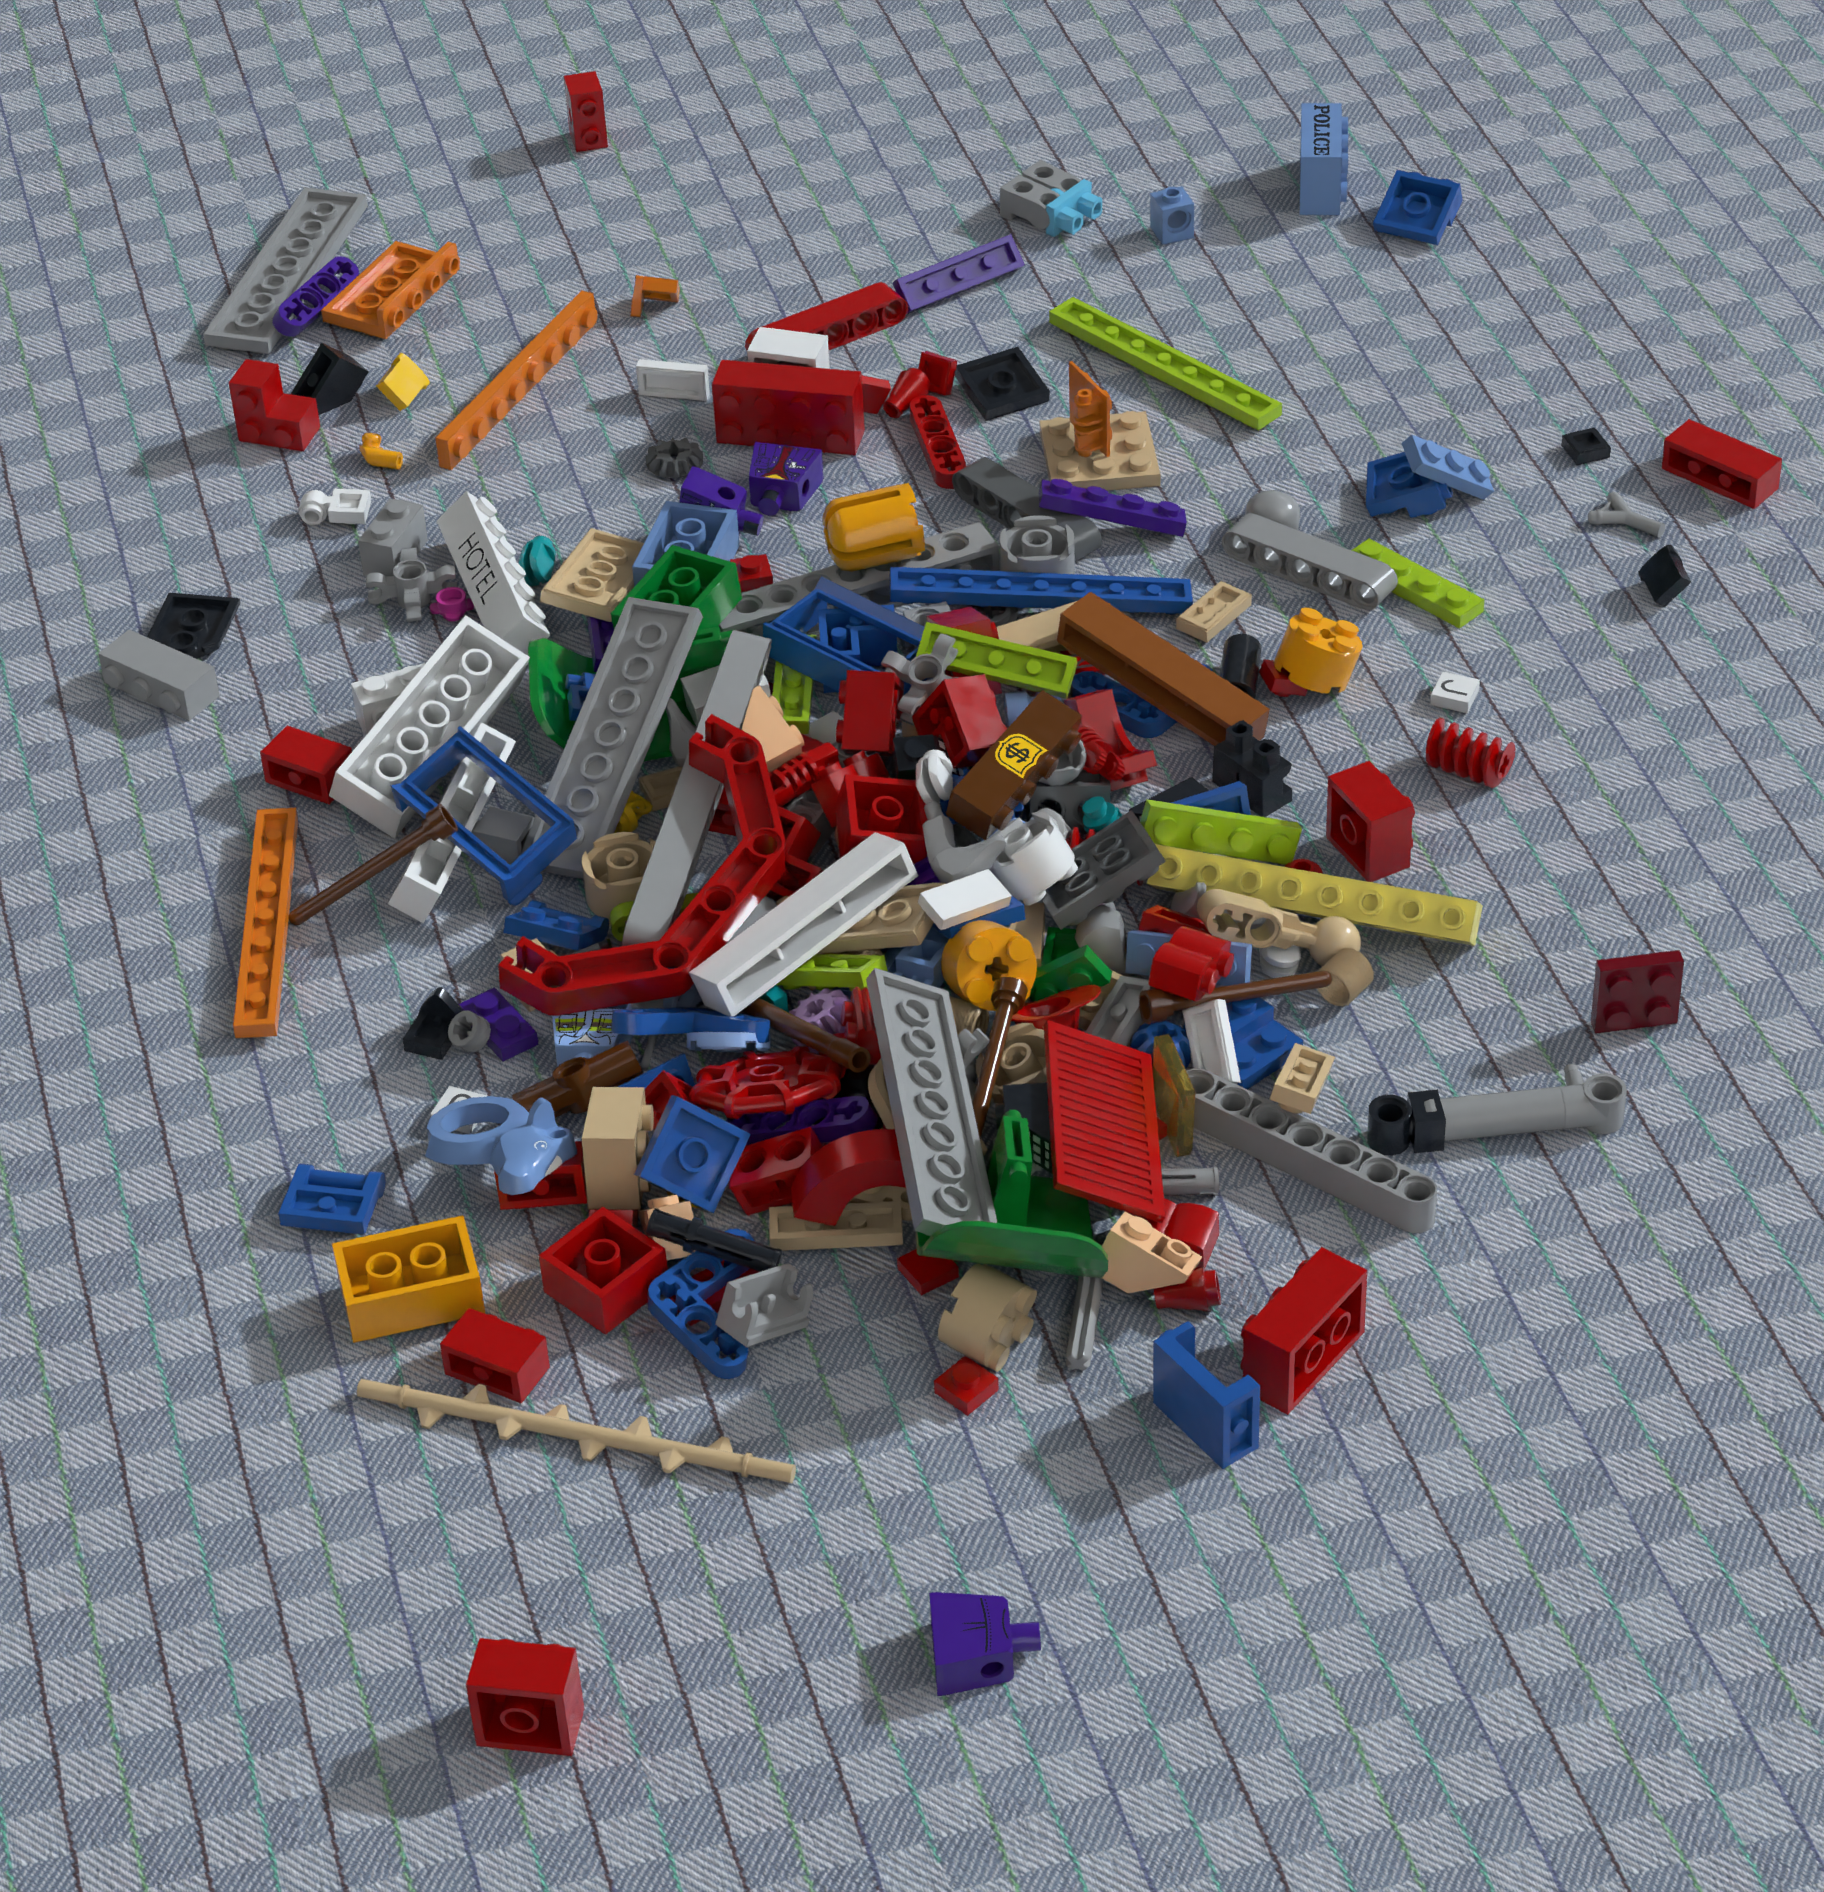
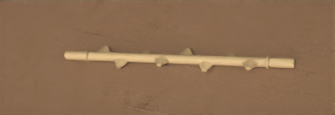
(591, 1437)

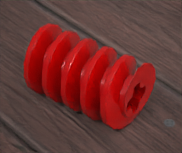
(1467, 756)

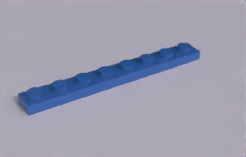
(1037, 589)

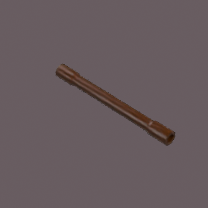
(838, 1049)

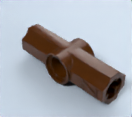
(573, 1080)

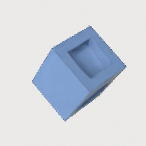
(1172, 215)

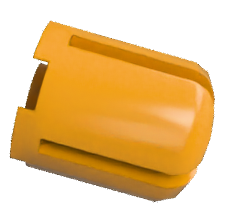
(873, 528)

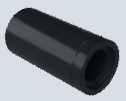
(1241, 662)

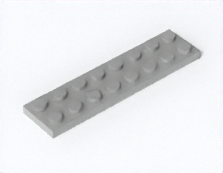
(292, 255)
(617, 724)
(930, 1103)

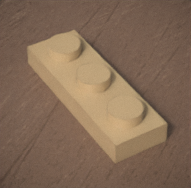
(1301, 1079)
(858, 1226)

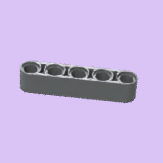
(1009, 498)

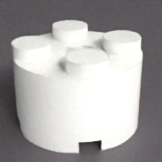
(1033, 858)

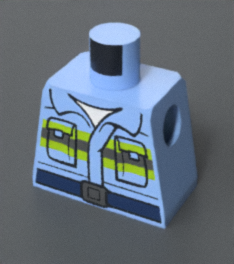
(586, 1033)

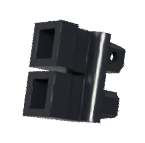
(1255, 765)

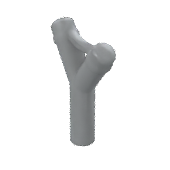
(1623, 515)

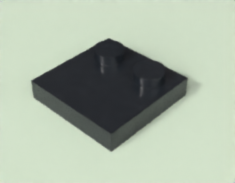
(1002, 383)

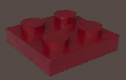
(1637, 991)

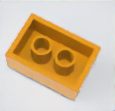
(408, 1278)

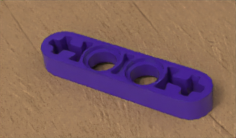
(317, 297)
(842, 1118)

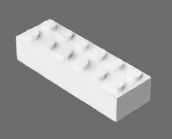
(455, 688)

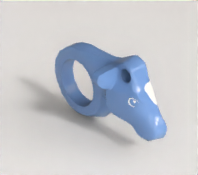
(520, 1149)

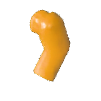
(377, 455)

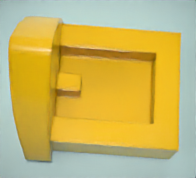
(402, 382)

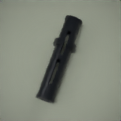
(711, 1241)

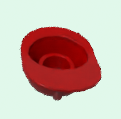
(1058, 1008)

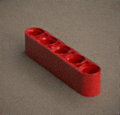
(847, 316)

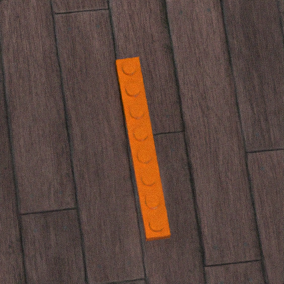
(515, 380)
(266, 923)

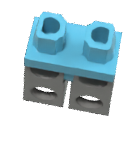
(1050, 199)

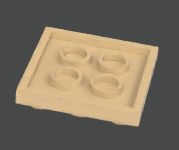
(1130, 461)

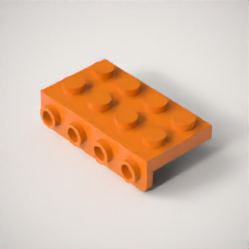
(392, 288)

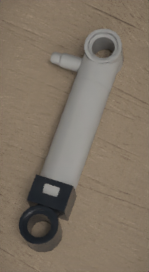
(1433, 1120)

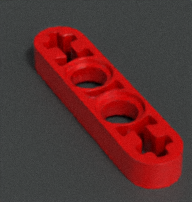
(936, 441)

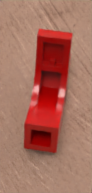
(1101, 714)
(843, 1171)

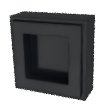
(1586, 446)

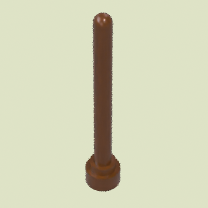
(436, 825)
(1007, 998)
(1157, 1004)

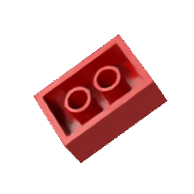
(1305, 1328)

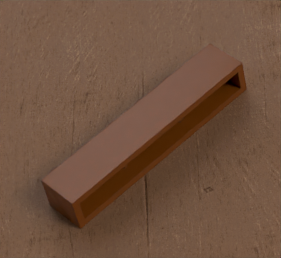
(1157, 670)

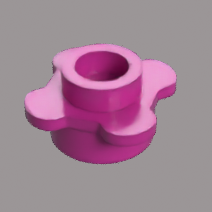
(451, 603)

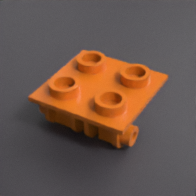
(1089, 413)

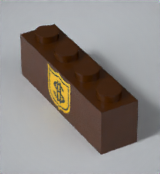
(1014, 766)

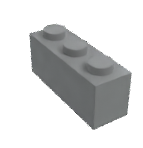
(159, 674)

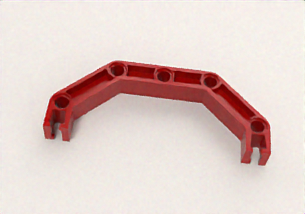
(641, 970)

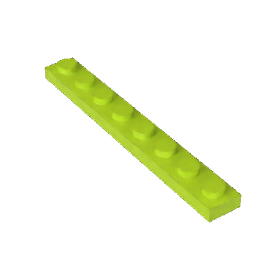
(1166, 363)

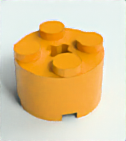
(1319, 651)
(981, 945)

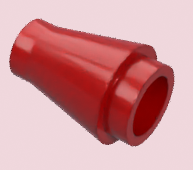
(907, 386)
(1197, 1293)

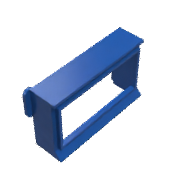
(819, 660)
(524, 873)

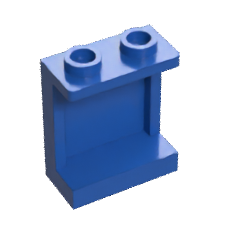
(1211, 1415)

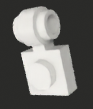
(344, 506)

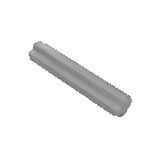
(1084, 1322)

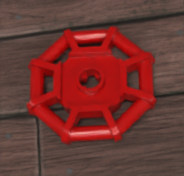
(767, 1082)

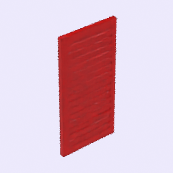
(1103, 1122)

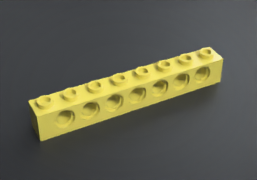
(1323, 895)

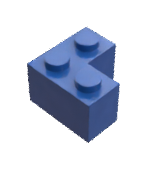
(855, 637)

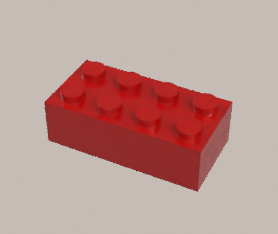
(788, 406)

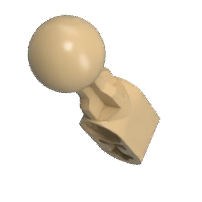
(1280, 928)

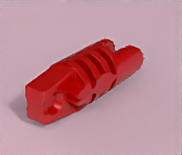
(1100, 755)
(800, 772)

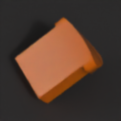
(653, 289)

